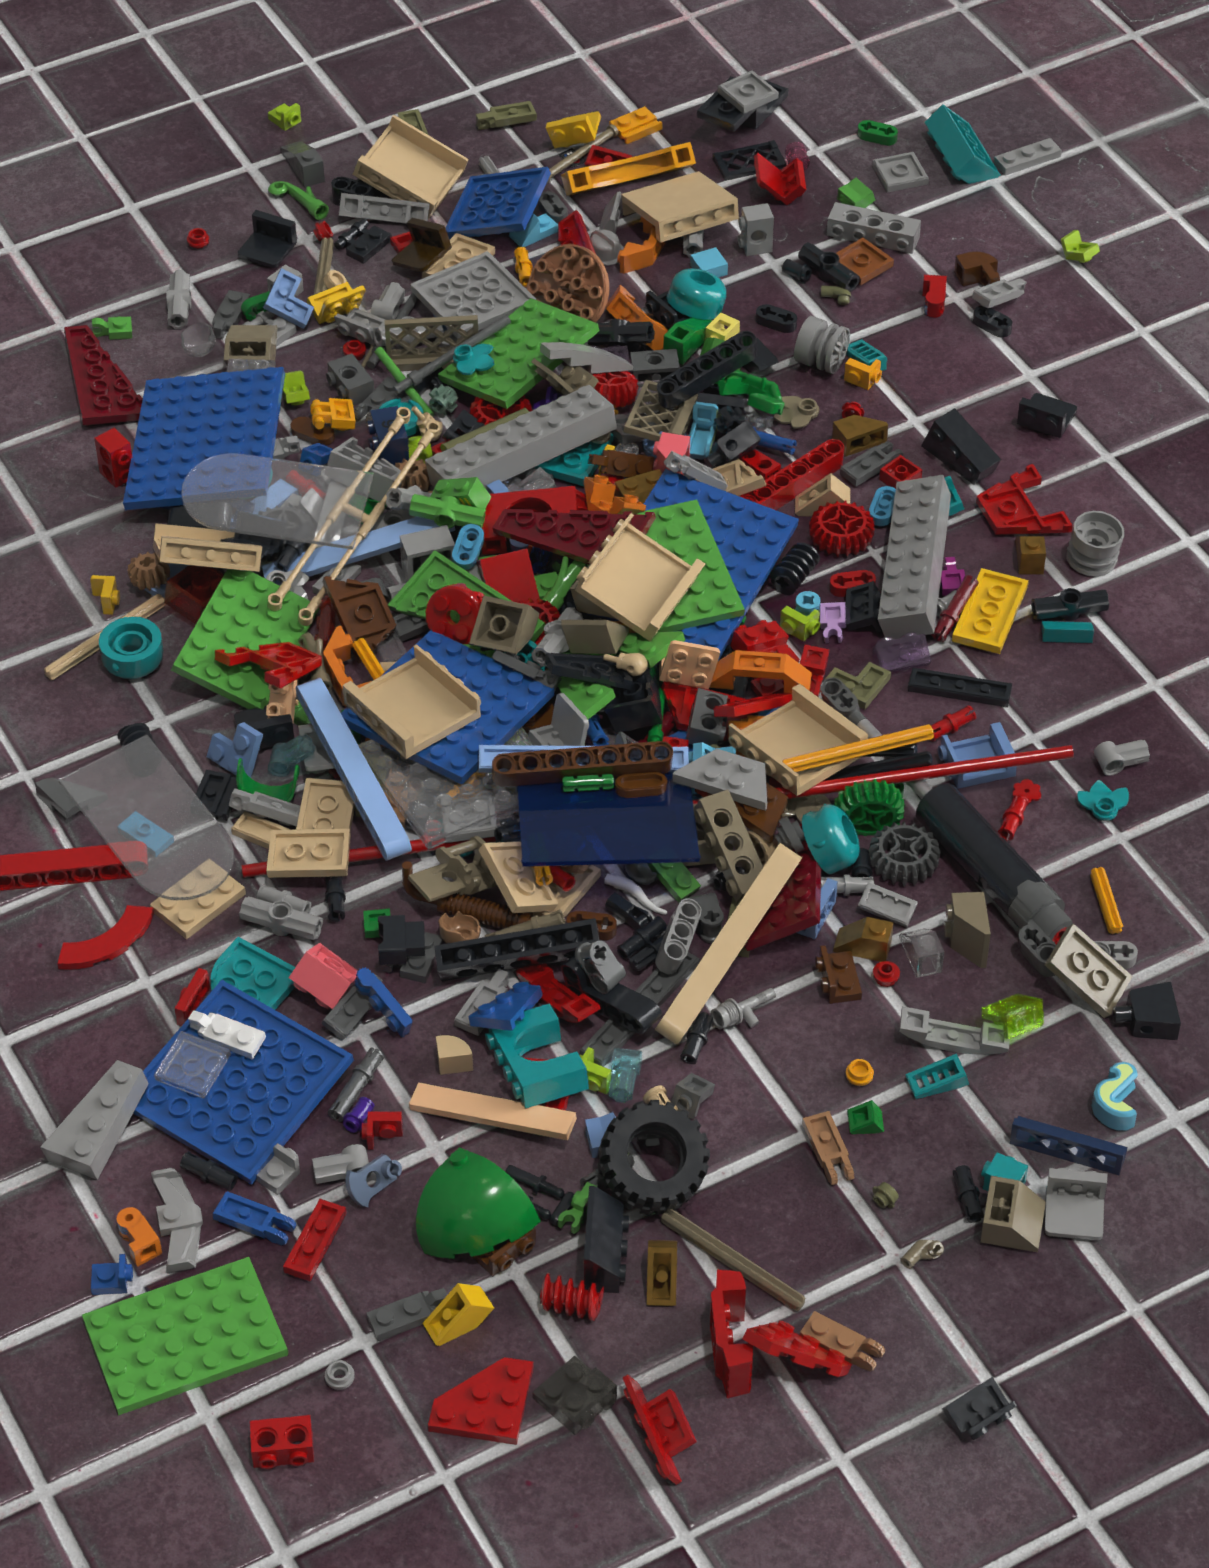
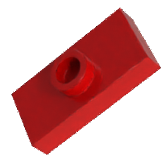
(192, 996)

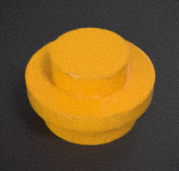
(859, 1072)

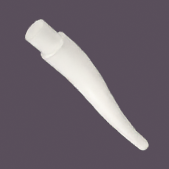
(629, 886)

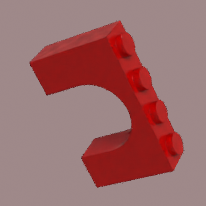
(540, 500)

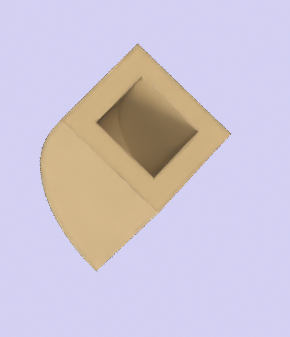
(453, 1055)

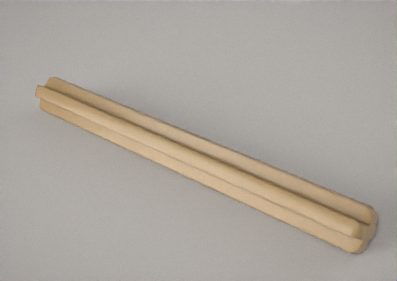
(91, 645)

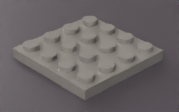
(472, 288)

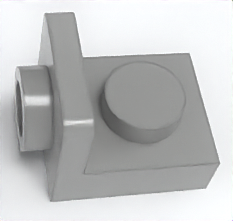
(279, 1170)

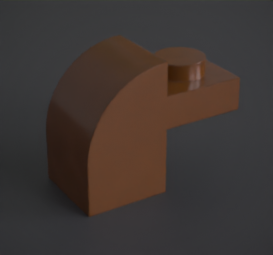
(976, 268)

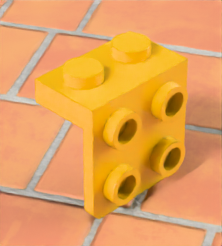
(574, 129)
(334, 301)

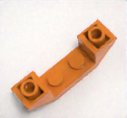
(640, 256)
(622, 307)
(601, 493)
(334, 655)
(760, 666)

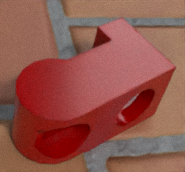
(934, 291)
(761, 463)

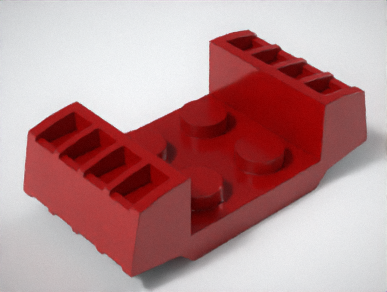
(731, 1360)

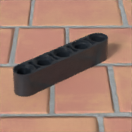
(707, 369)

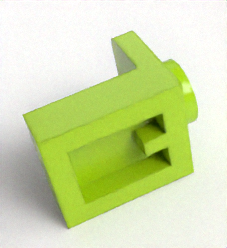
(285, 116)

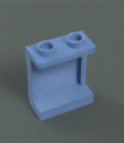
(974, 748)

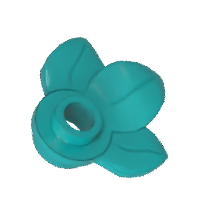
(473, 358)
(1103, 801)

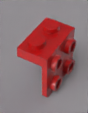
(784, 183)

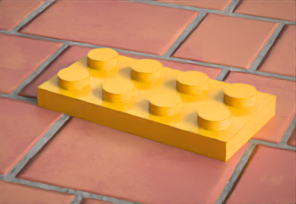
(990, 611)

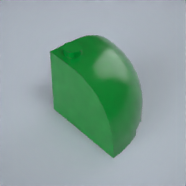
(471, 1207)

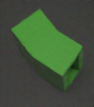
(855, 194)

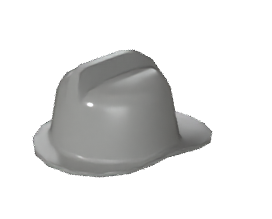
(606, 246)

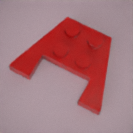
(1011, 511)
(284, 660)

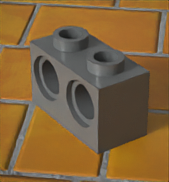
(702, 723)

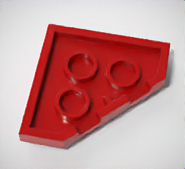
(780, 1339)
(486, 1404)

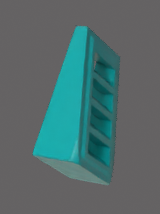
(871, 352)
(943, 1066)

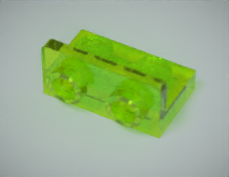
(1016, 1014)

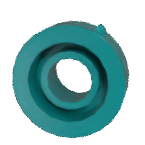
(697, 294)
(131, 647)
(831, 838)

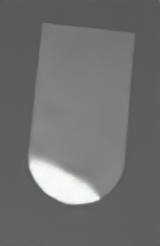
(278, 498)
(153, 821)

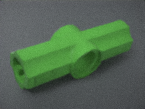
(446, 511)

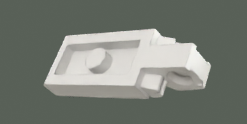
(228, 1033)

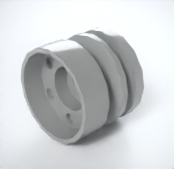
(821, 344)
(1095, 543)

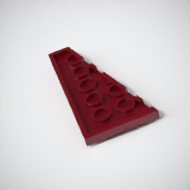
(100, 385)
(566, 534)
(795, 905)

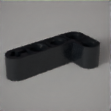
(351, 186)
(619, 1004)

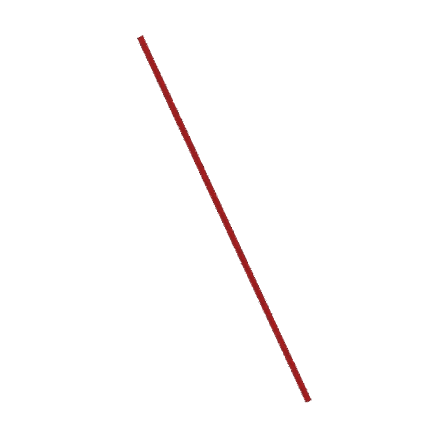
(823, 787)

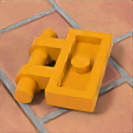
(335, 411)

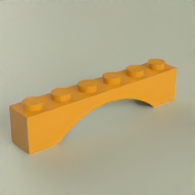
(628, 169)

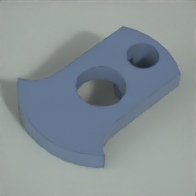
(386, 1172)

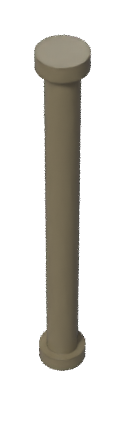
(611, 132)

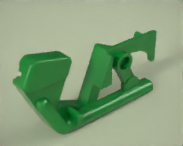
(762, 392)

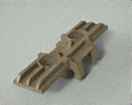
(468, 877)

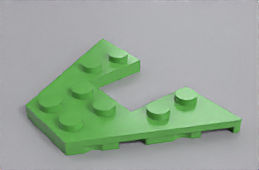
(591, 696)

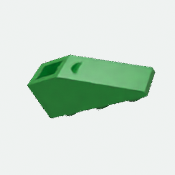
(686, 337)

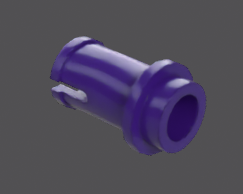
(354, 1119)

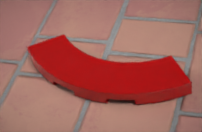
(109, 944)

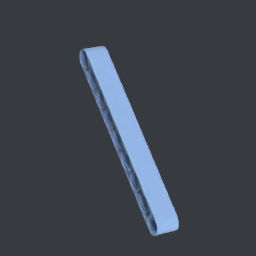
(353, 769)

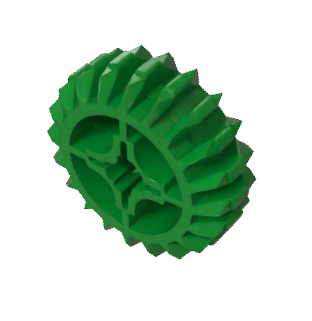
(871, 805)

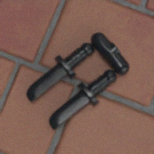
(542, 1185)

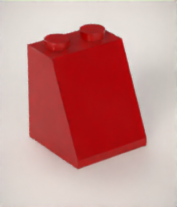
(510, 575)

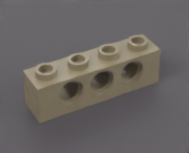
(722, 807)

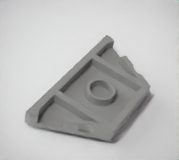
(724, 771)

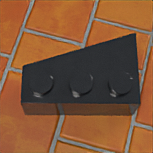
(960, 447)

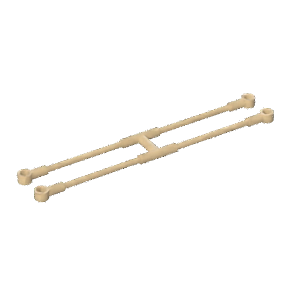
(367, 520)

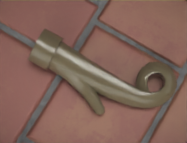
(308, 642)

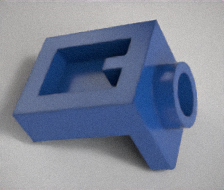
(316, 454)
(111, 1277)

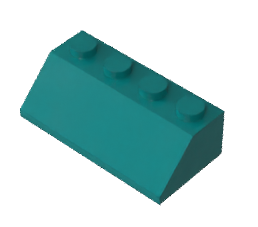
(960, 147)

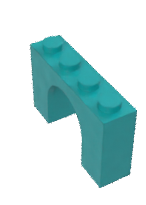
(537, 1080)

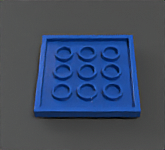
(498, 202)

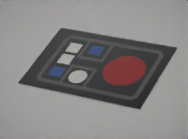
(566, 153)

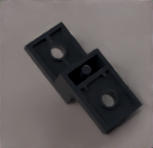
(724, 114)

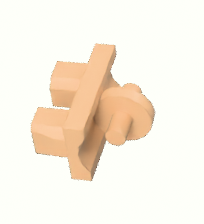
(282, 700)

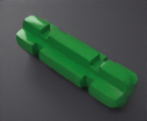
(588, 783)

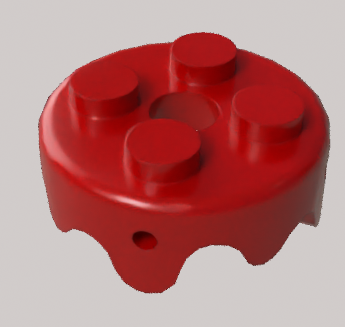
(456, 598)

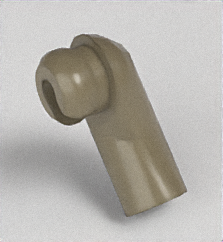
(922, 1250)

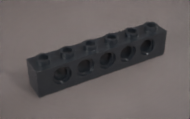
(513, 949)

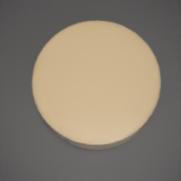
(334, 278)

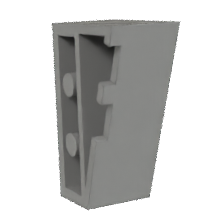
(354, 457)

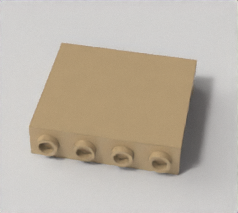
(411, 165)
(682, 205)
(203, 548)
(636, 579)
(414, 704)
(795, 730)

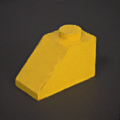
(458, 1313)

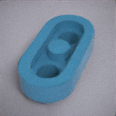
(882, 506)
(468, 549)

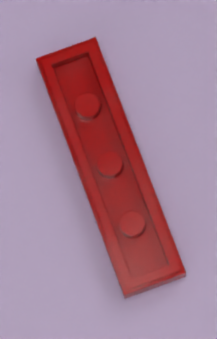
(752, 705)

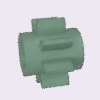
(443, 399)

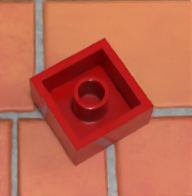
(899, 470)

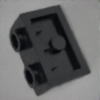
(863, 606)

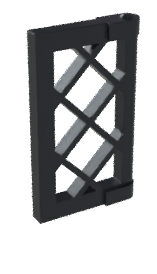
(742, 171)

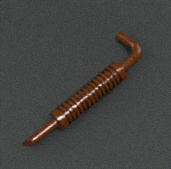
(485, 912)

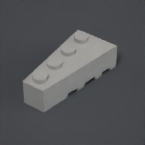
(97, 1122)

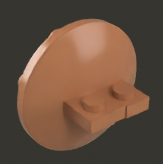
(571, 281)

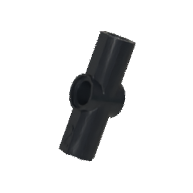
(828, 266)
(623, 333)
(1070, 604)

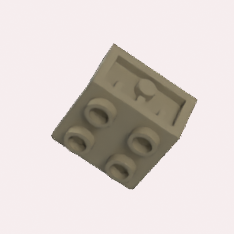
(569, 380)

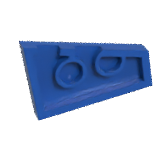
(507, 1007)

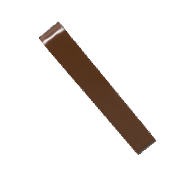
(569, 760)

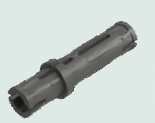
(361, 1076)

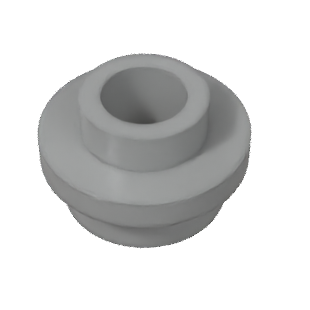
(336, 1368)

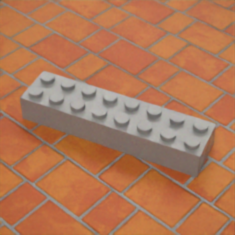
(527, 439)
(914, 557)

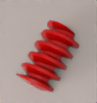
(571, 1297)

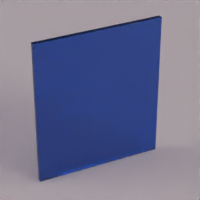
(605, 827)

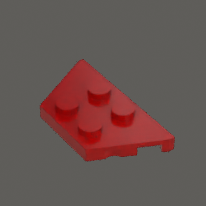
(680, 702)

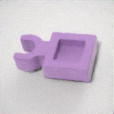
(833, 619)

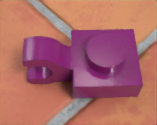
(950, 576)

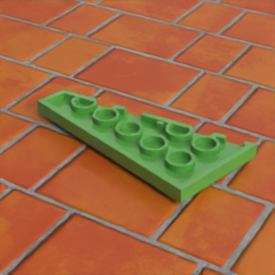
(432, 576)

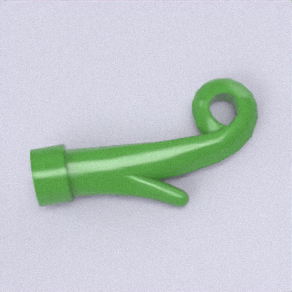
(315, 206)
(563, 582)

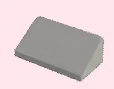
(612, 213)

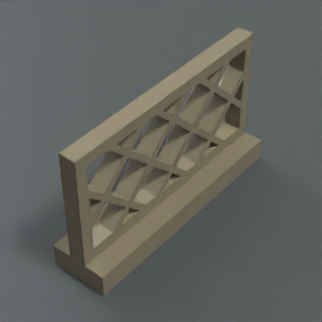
(416, 358)
(678, 419)

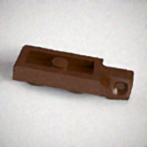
(622, 463)

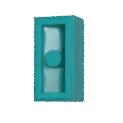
(1067, 632)

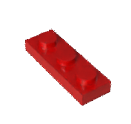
(314, 1240)

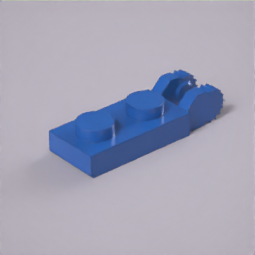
(383, 1001)
(253, 1218)

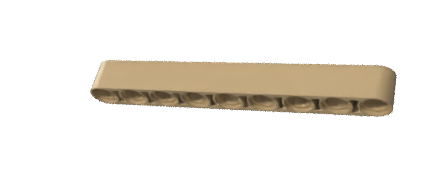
(728, 944)

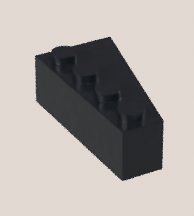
(637, 706)

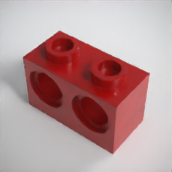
(113, 456)
(281, 1434)

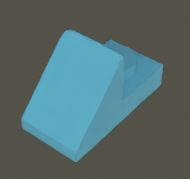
(536, 230)

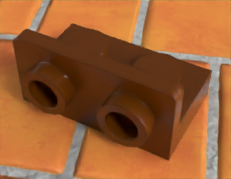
(839, 976)
(506, 1253)

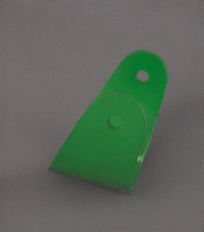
(283, 792)

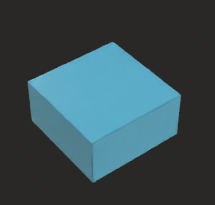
(710, 261)

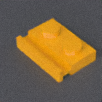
(636, 125)

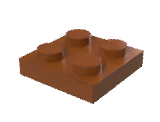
(865, 260)

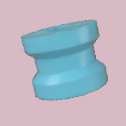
(807, 602)

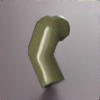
(836, 292)

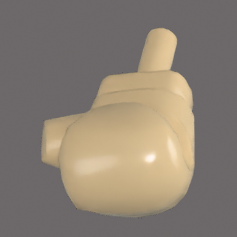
(422, 421)
(633, 662)

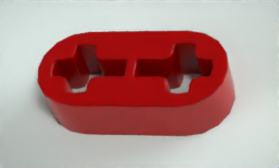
(849, 580)

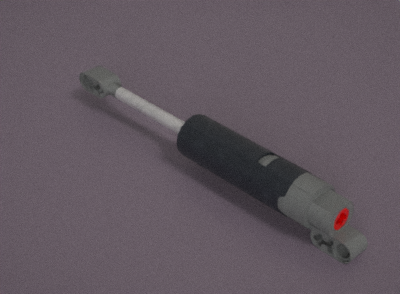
(978, 850)

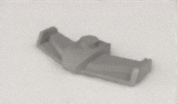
(178, 1218)

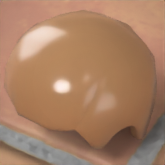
(458, 928)

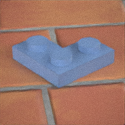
(282, 300)
(244, 746)

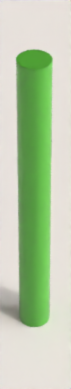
(398, 375)

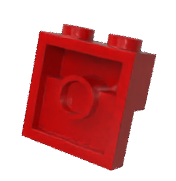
(762, 638)

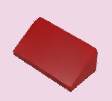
(600, 155)

